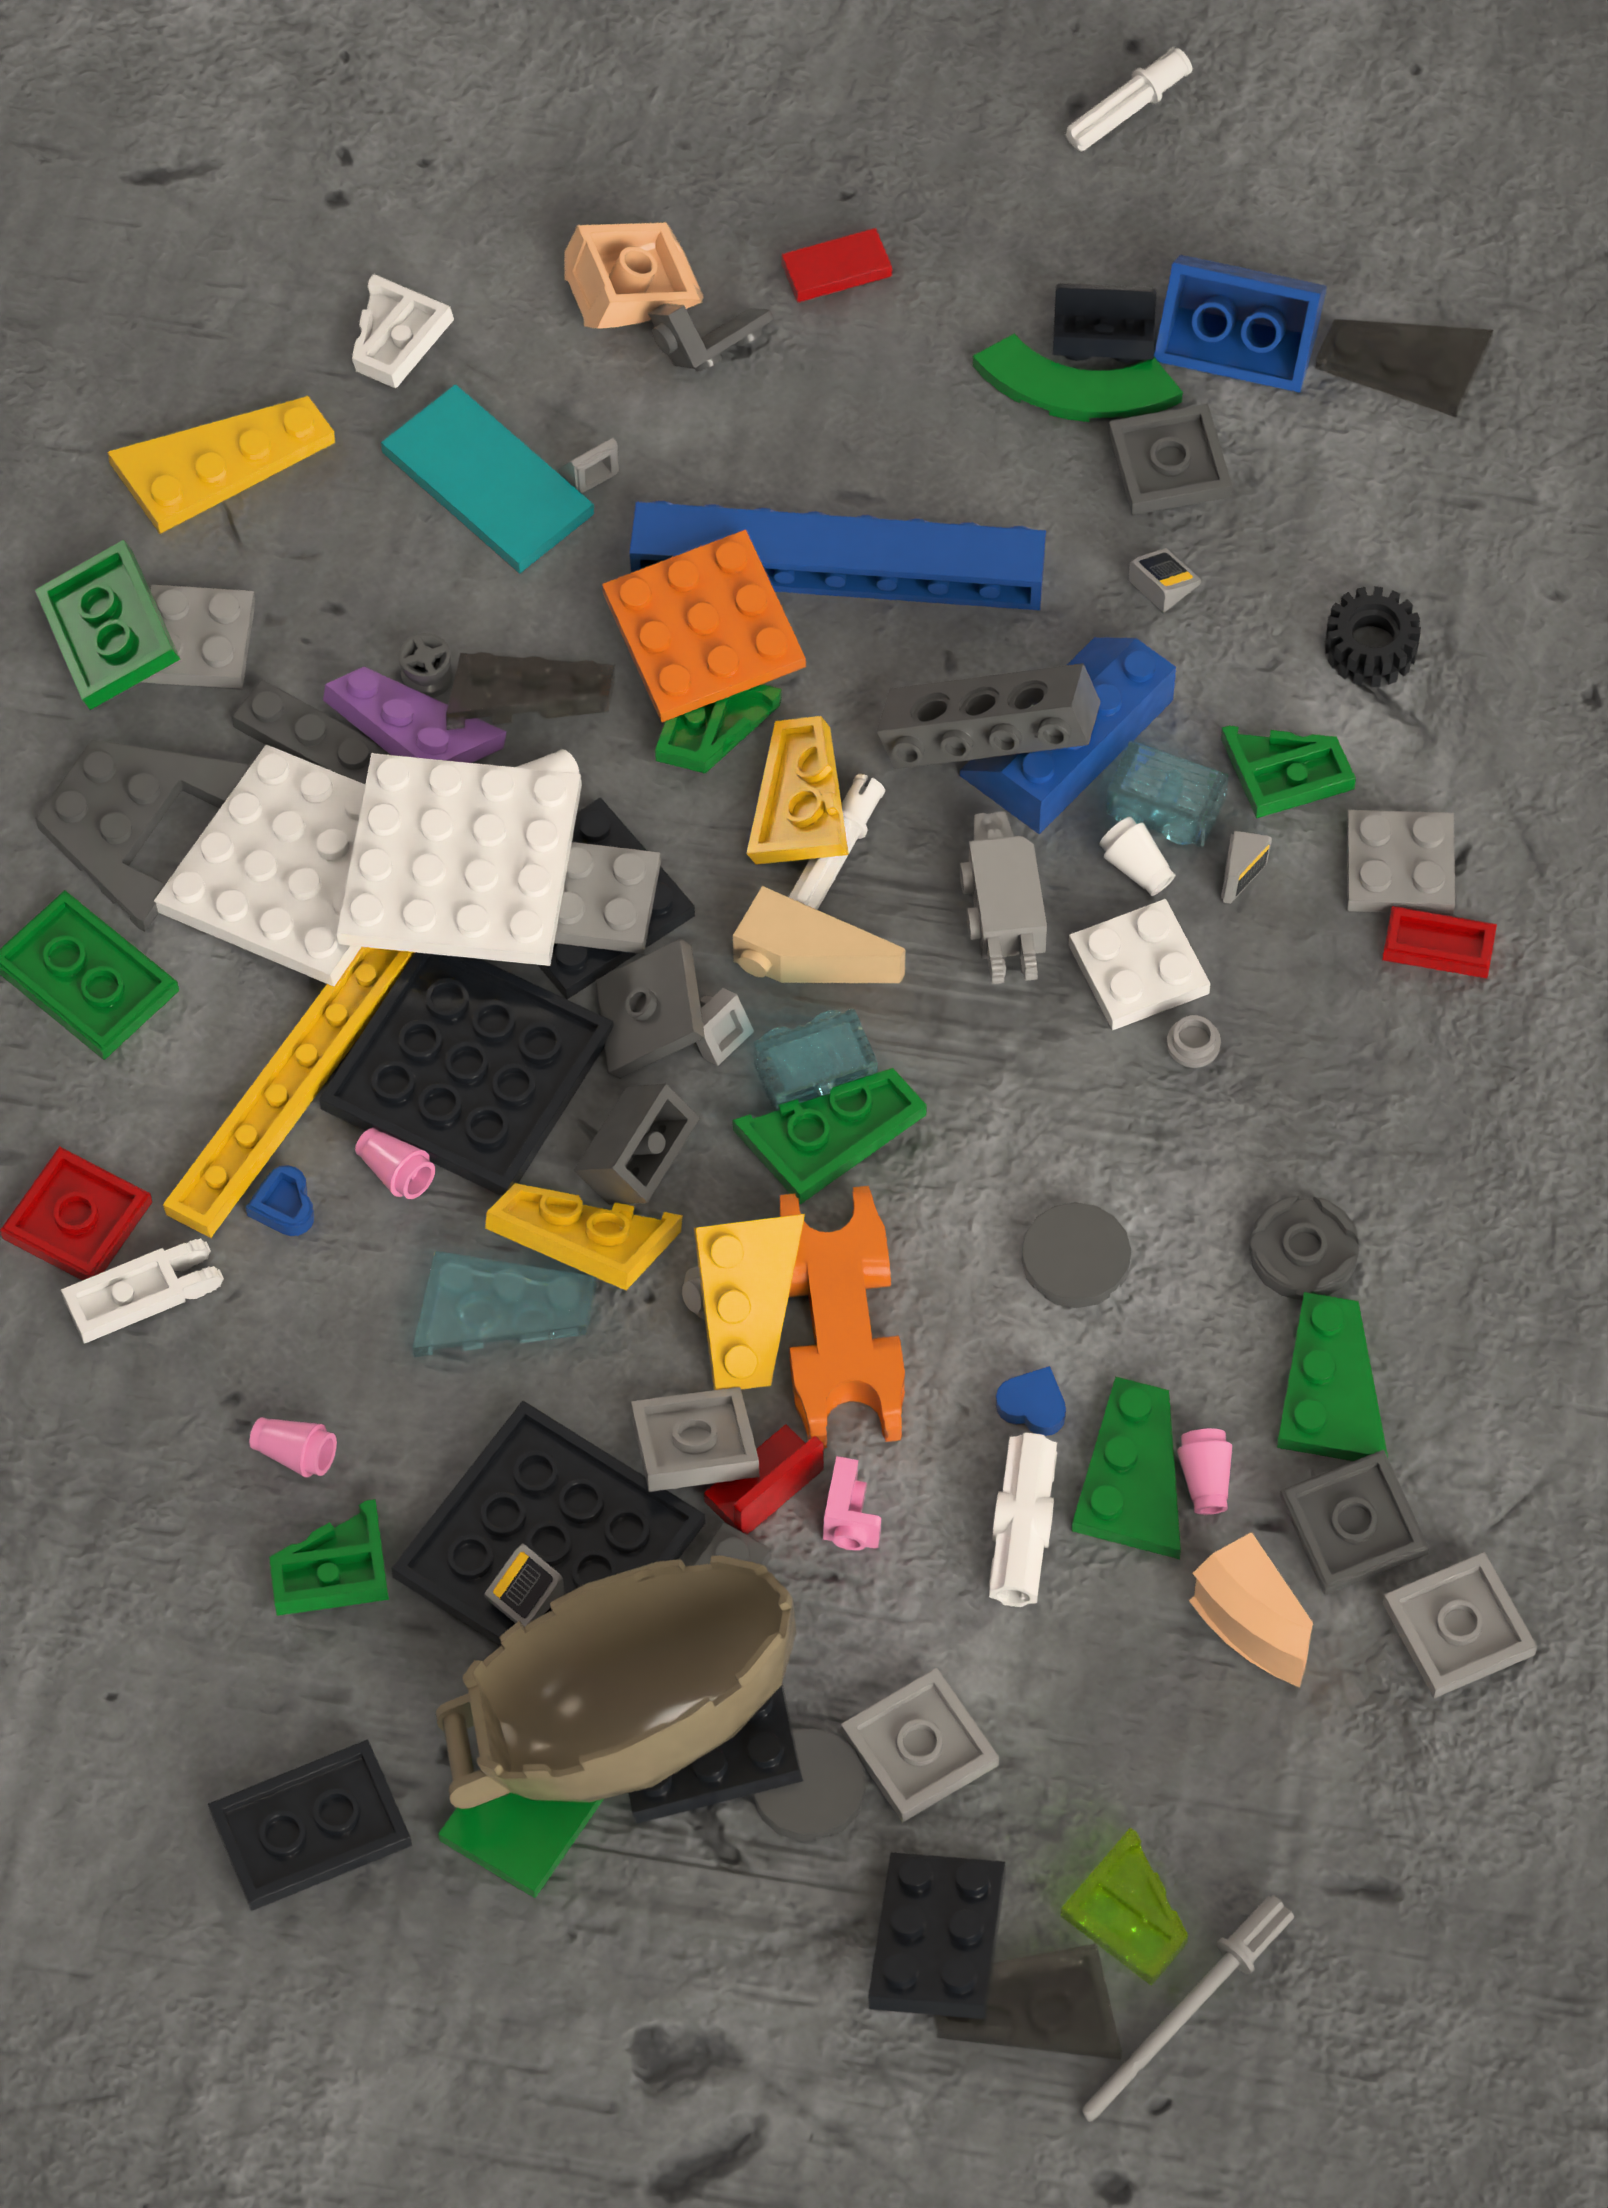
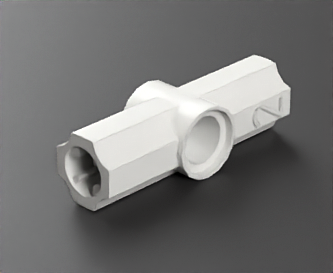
(1023, 1520)

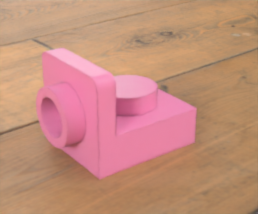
(843, 1514)

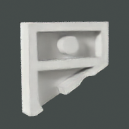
(396, 331)

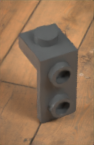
(680, 340)

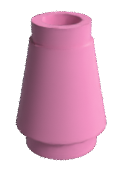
(396, 1163)
(297, 1445)
(1206, 1468)

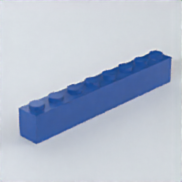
(858, 553)

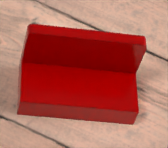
(784, 1469)

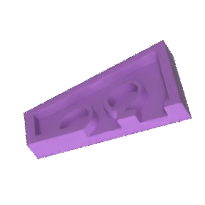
(408, 720)

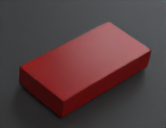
(836, 265)
(1439, 942)

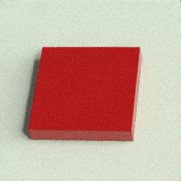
(76, 1215)

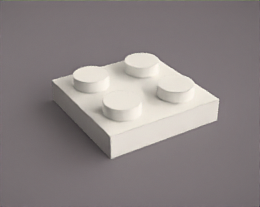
(1139, 964)

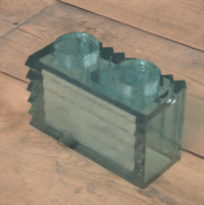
(1167, 794)
(813, 1057)

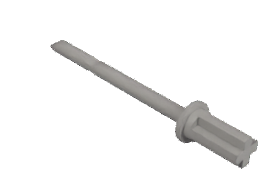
(1238, 1952)

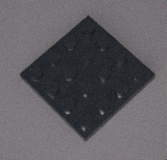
(468, 1066)
(558, 1499)

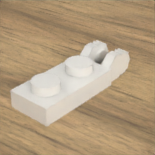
(139, 1289)

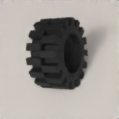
(1377, 612)

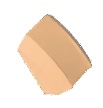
(627, 272)
(1254, 1609)

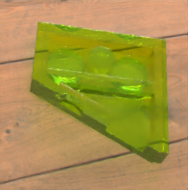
(1128, 1911)

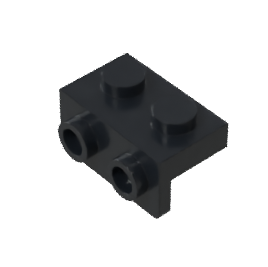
(1104, 322)

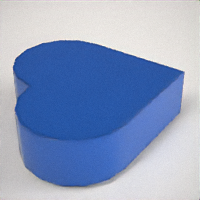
(283, 1202)
(1032, 1401)

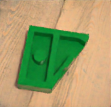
(710, 732)
(1287, 768)

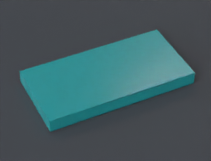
(487, 478)

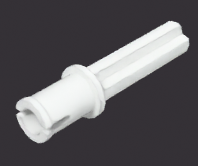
(1143, 88)
(821, 872)

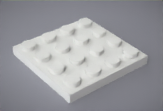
(459, 859)
(274, 866)

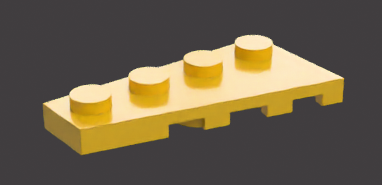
(209, 463)

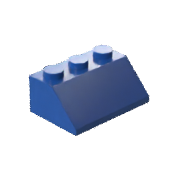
(1239, 323)

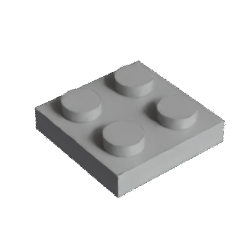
(209, 633)
(1400, 861)
(608, 897)
(695, 1439)
(1459, 1625)
(919, 1745)

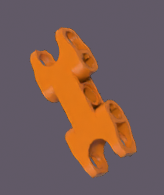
(845, 1358)

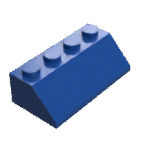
(1039, 785)

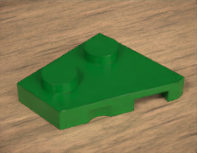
(332, 1566)

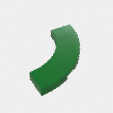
(1073, 391)

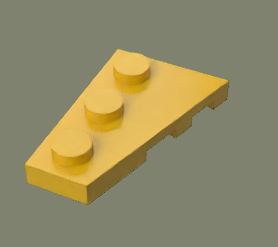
(799, 796)
(592, 1239)
(745, 1295)

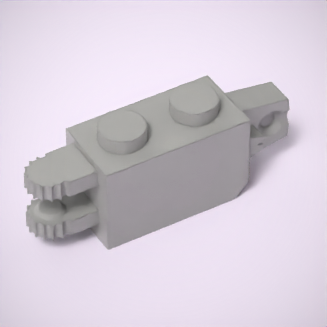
(1006, 896)

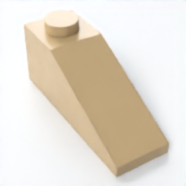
(808, 946)

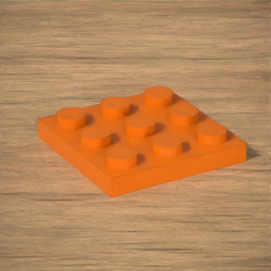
(703, 625)

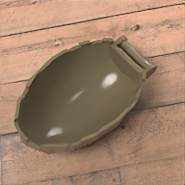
(620, 1683)

